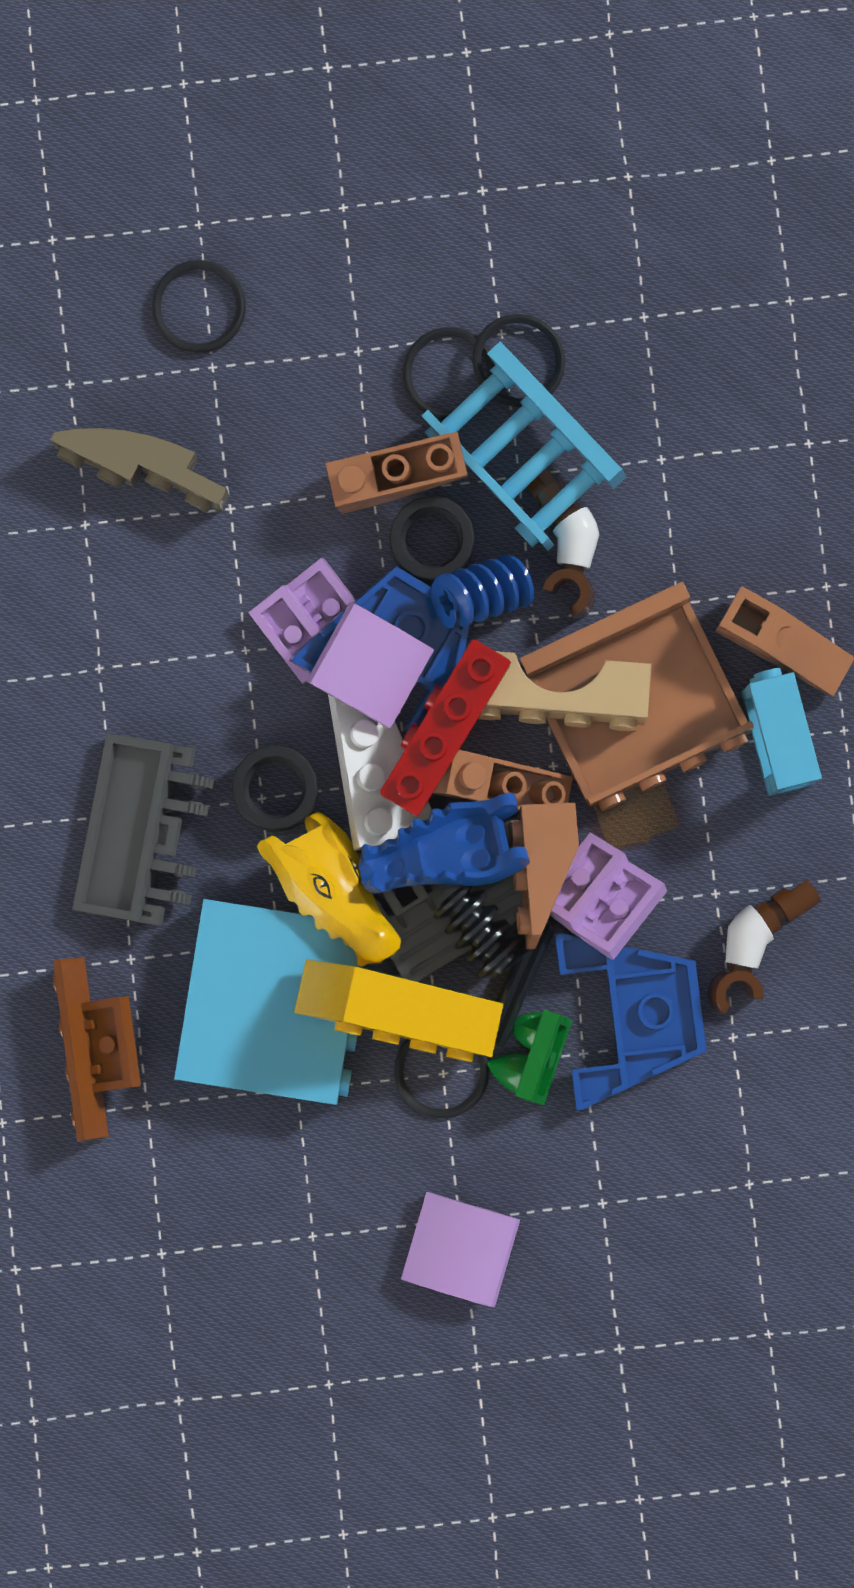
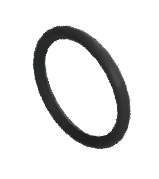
(524, 319)
(419, 344)
(201, 347)
(431, 1112)

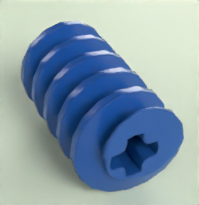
(481, 591)

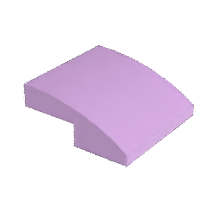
(301, 610)
(370, 665)
(605, 896)
(460, 1249)

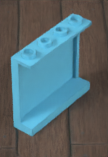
(243, 1004)

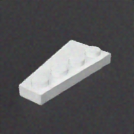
(366, 760)

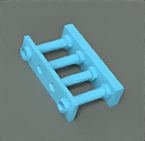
(566, 437)

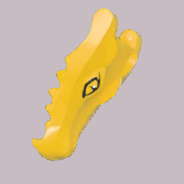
(325, 882)

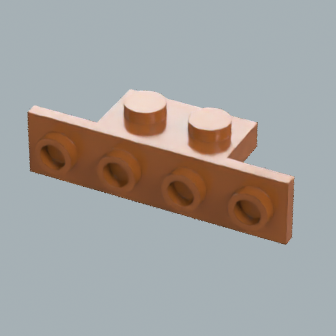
(96, 1045)

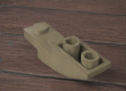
(126, 454)

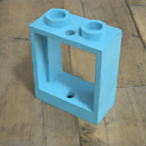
(780, 732)

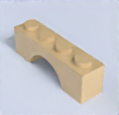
(615, 697)

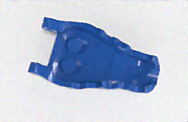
(451, 847)

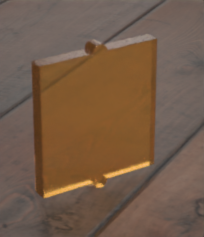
(637, 817)

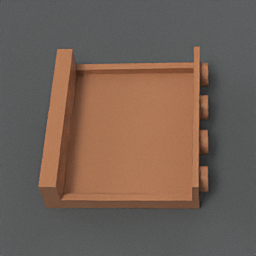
(688, 706)

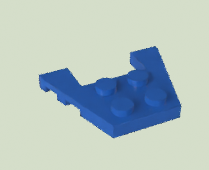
(408, 606)
(652, 1014)

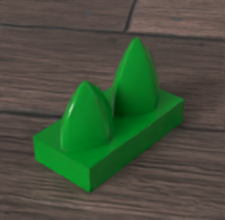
(533, 1074)

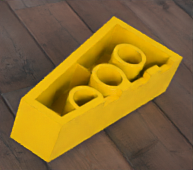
(398, 1009)

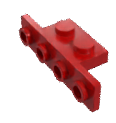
(445, 727)

